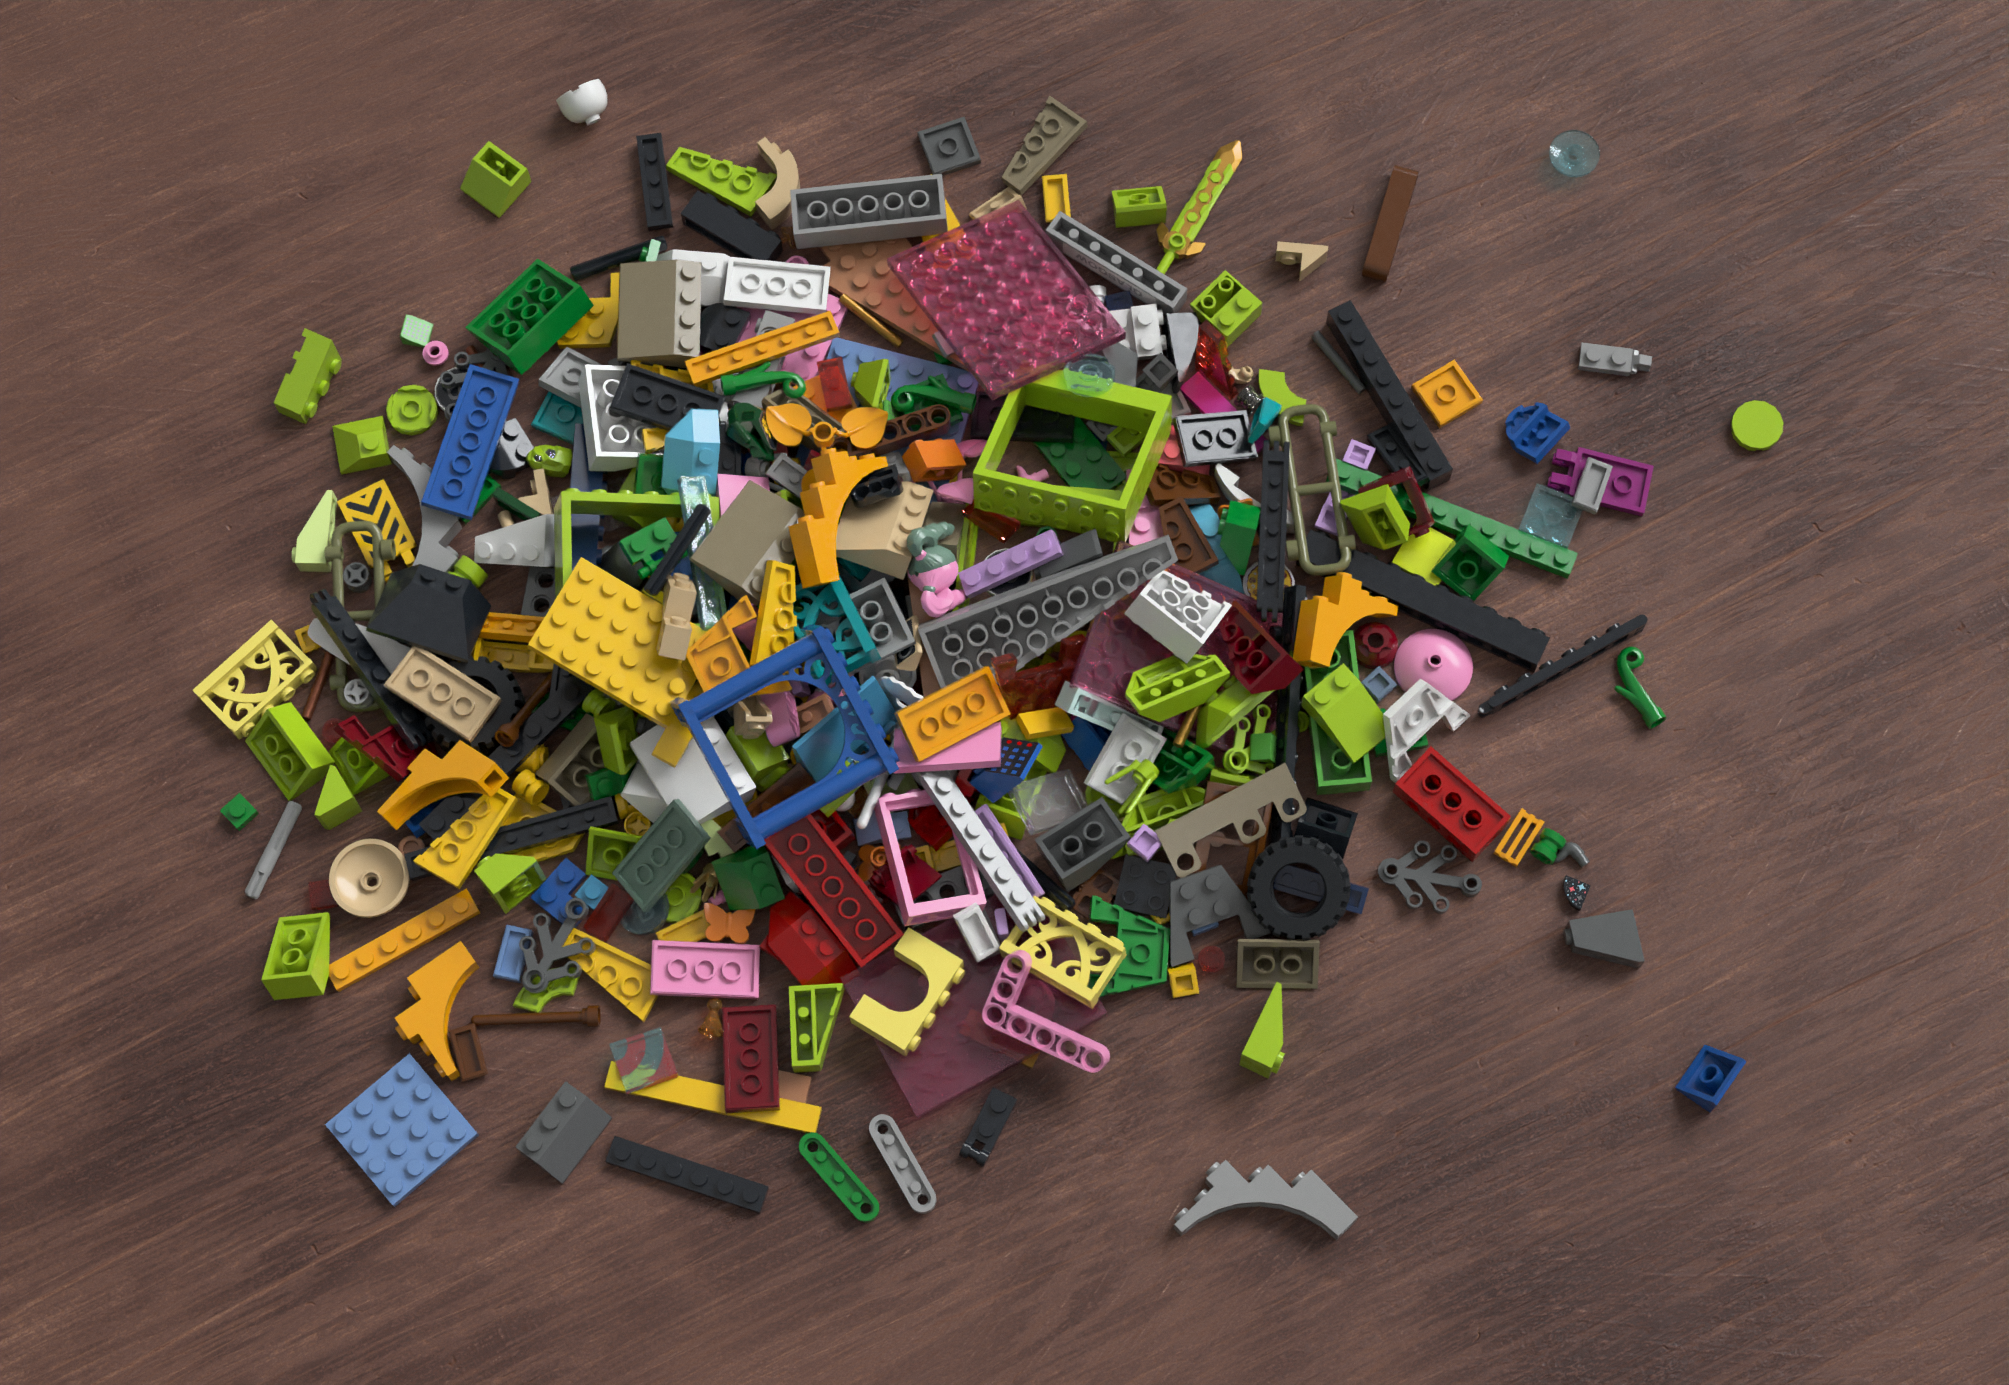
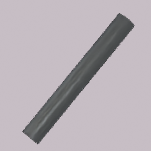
(1338, 362)

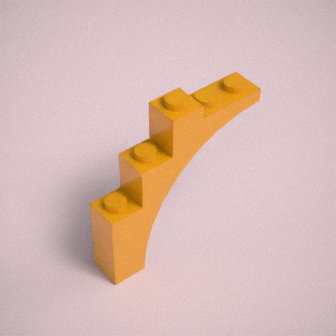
(816, 532)

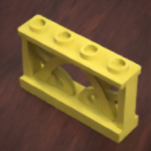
(259, 644)
(1078, 984)

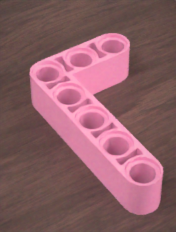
(782, 705)
(1034, 1022)

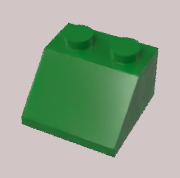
(1238, 531)
(1470, 563)
(748, 879)

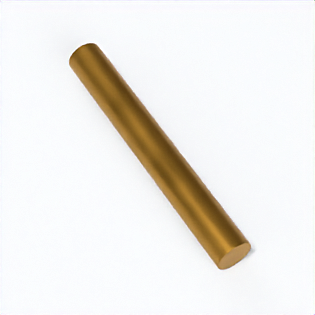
(871, 320)
(1186, 726)

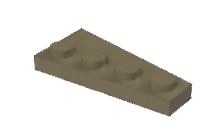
(1051, 135)

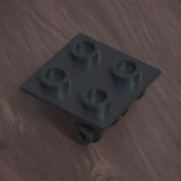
(1145, 886)

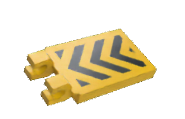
(378, 506)

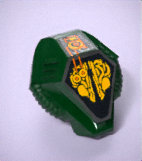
(749, 428)

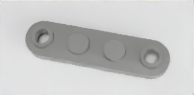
(902, 1164)

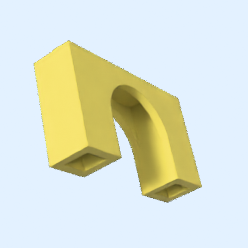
(903, 1029)

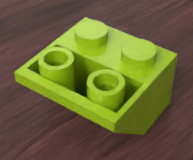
(495, 179)
(1227, 306)
(1377, 517)

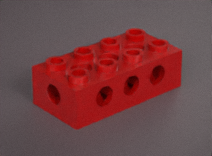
(1455, 787)

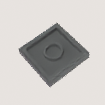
(949, 147)

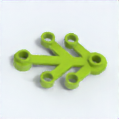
(1243, 755)

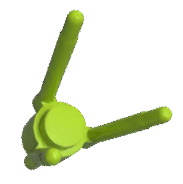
(1143, 775)

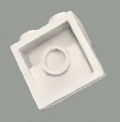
(1142, 330)

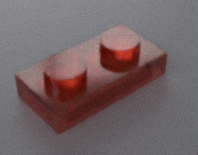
(834, 384)

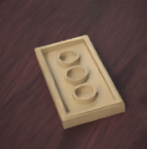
(443, 693)

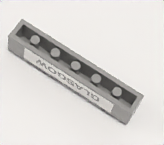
(1116, 264)

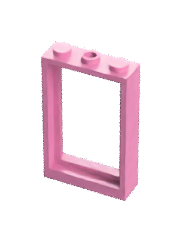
(930, 910)

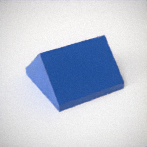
(1710, 1076)

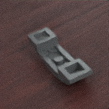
(1155, 378)

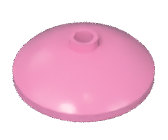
(1448, 677)

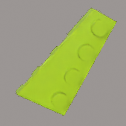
(722, 179)

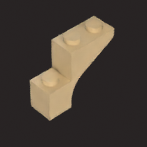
(676, 616)
(751, 717)

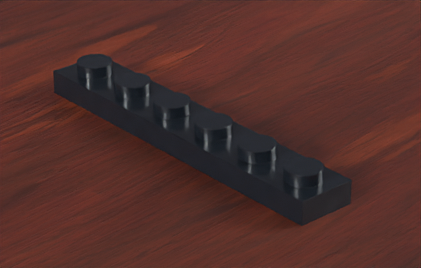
(687, 1174)

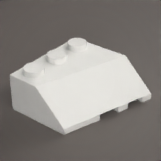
(1176, 614)

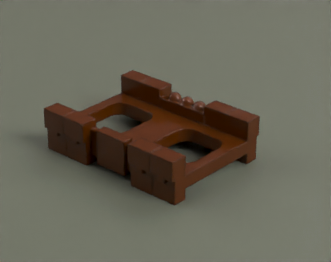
(1087, 890)

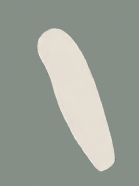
(387, 649)

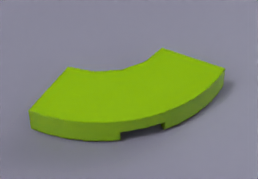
(1274, 387)
(536, 1001)

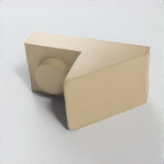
(1308, 255)
(540, 499)

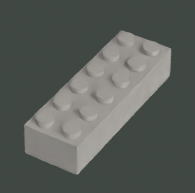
(869, 211)

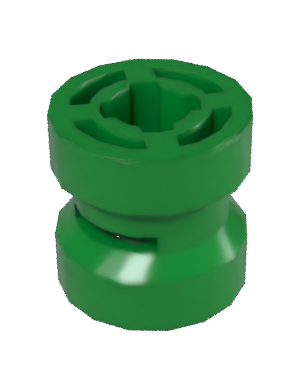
(1547, 846)

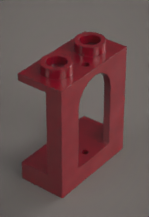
(1406, 476)

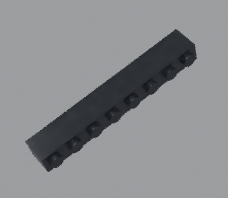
(1387, 392)

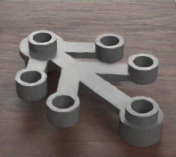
(487, 357)
(1425, 877)
(554, 949)

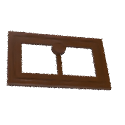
(1217, 839)

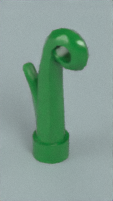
(758, 378)
(939, 393)
(1635, 692)

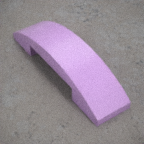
(1359, 456)

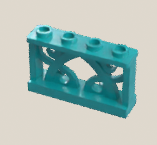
(857, 641)

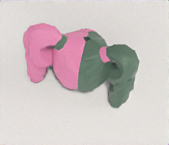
(934, 569)

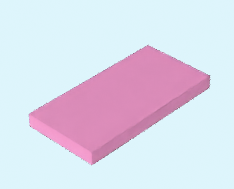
(972, 752)
(705, 969)

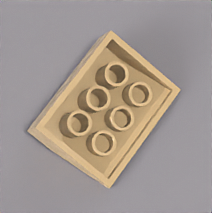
(879, 532)

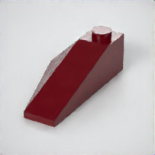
(1256, 655)

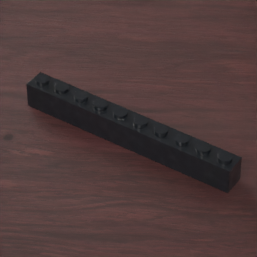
(1435, 604)

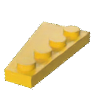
(462, 845)
(617, 973)

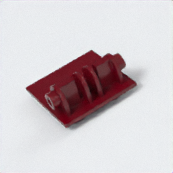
(918, 873)

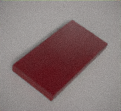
(750, 1059)

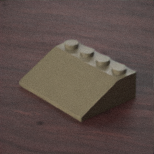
(659, 312)
(745, 538)

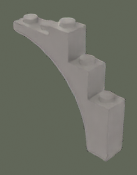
(437, 526)
(1229, 1191)

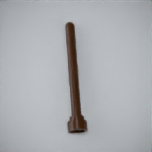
(509, 732)
(589, 1015)

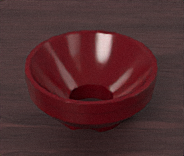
(1374, 657)

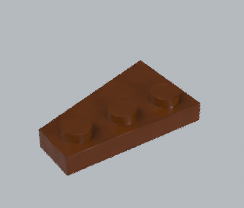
(1192, 486)
(1186, 537)

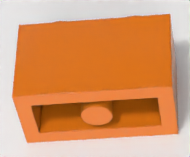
(933, 460)

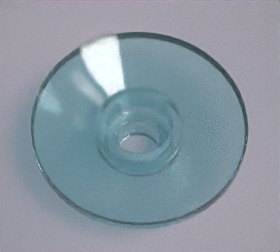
(1578, 144)

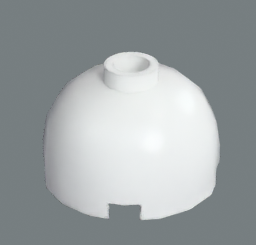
(584, 103)

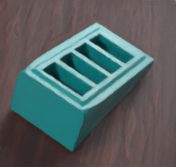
(1263, 418)

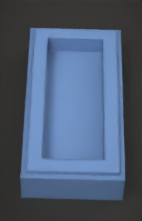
(511, 958)

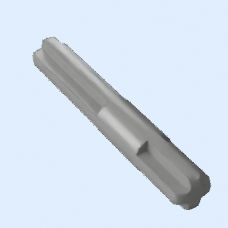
(273, 850)

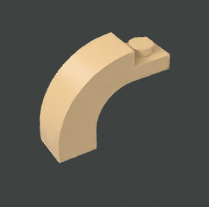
(776, 204)

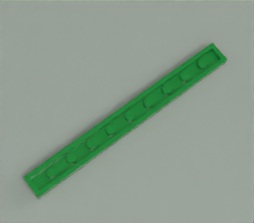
(1455, 518)

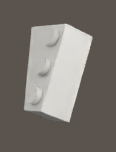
(519, 544)

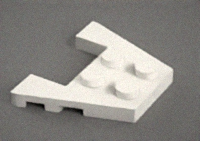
(1411, 718)

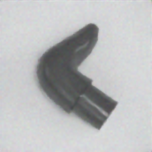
(1575, 851)

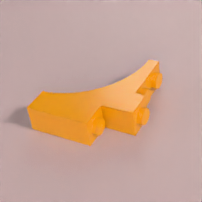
(1328, 617)
(436, 778)
(428, 1018)

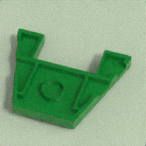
(1144, 944)

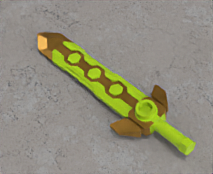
(1196, 211)

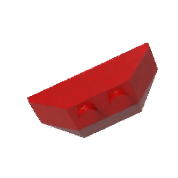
(806, 944)

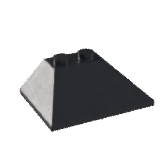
(431, 612)

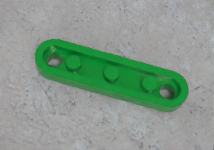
(839, 1177)

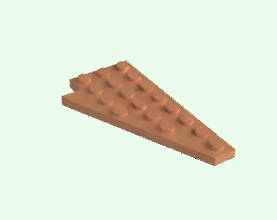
(866, 278)

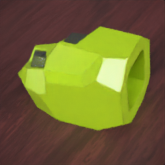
(554, 459)

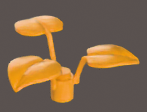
(792, 421)

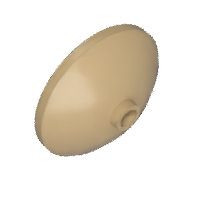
(360, 864)

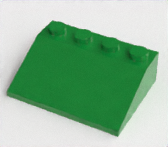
(530, 316)

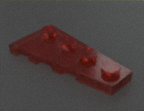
(1212, 359)

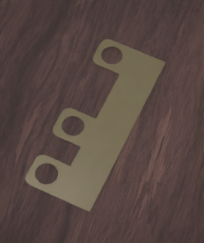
(1230, 808)

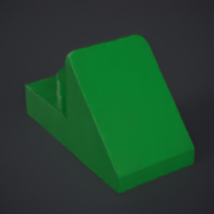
(606, 783)

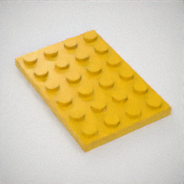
(610, 641)

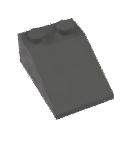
(1082, 844)

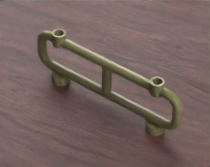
(1298, 548)
(382, 551)

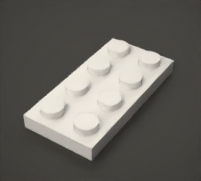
(776, 285)

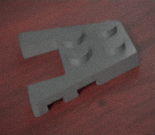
(1203, 900)

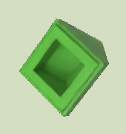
(1263, 747)

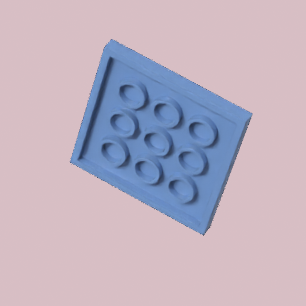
(401, 1130)

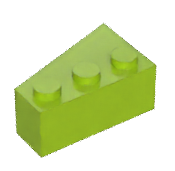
(309, 377)
(812, 1023)

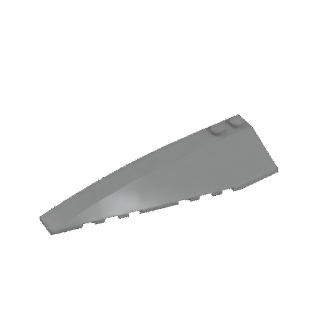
(1039, 612)

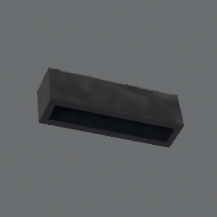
(729, 229)

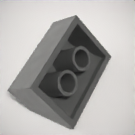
(563, 1132)

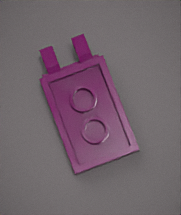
(1626, 486)

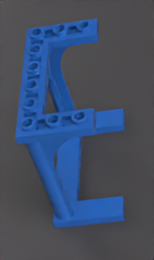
(813, 646)

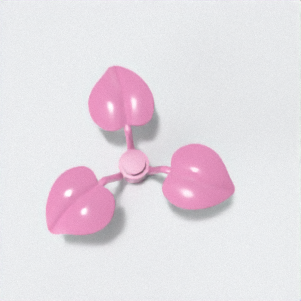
(962, 489)

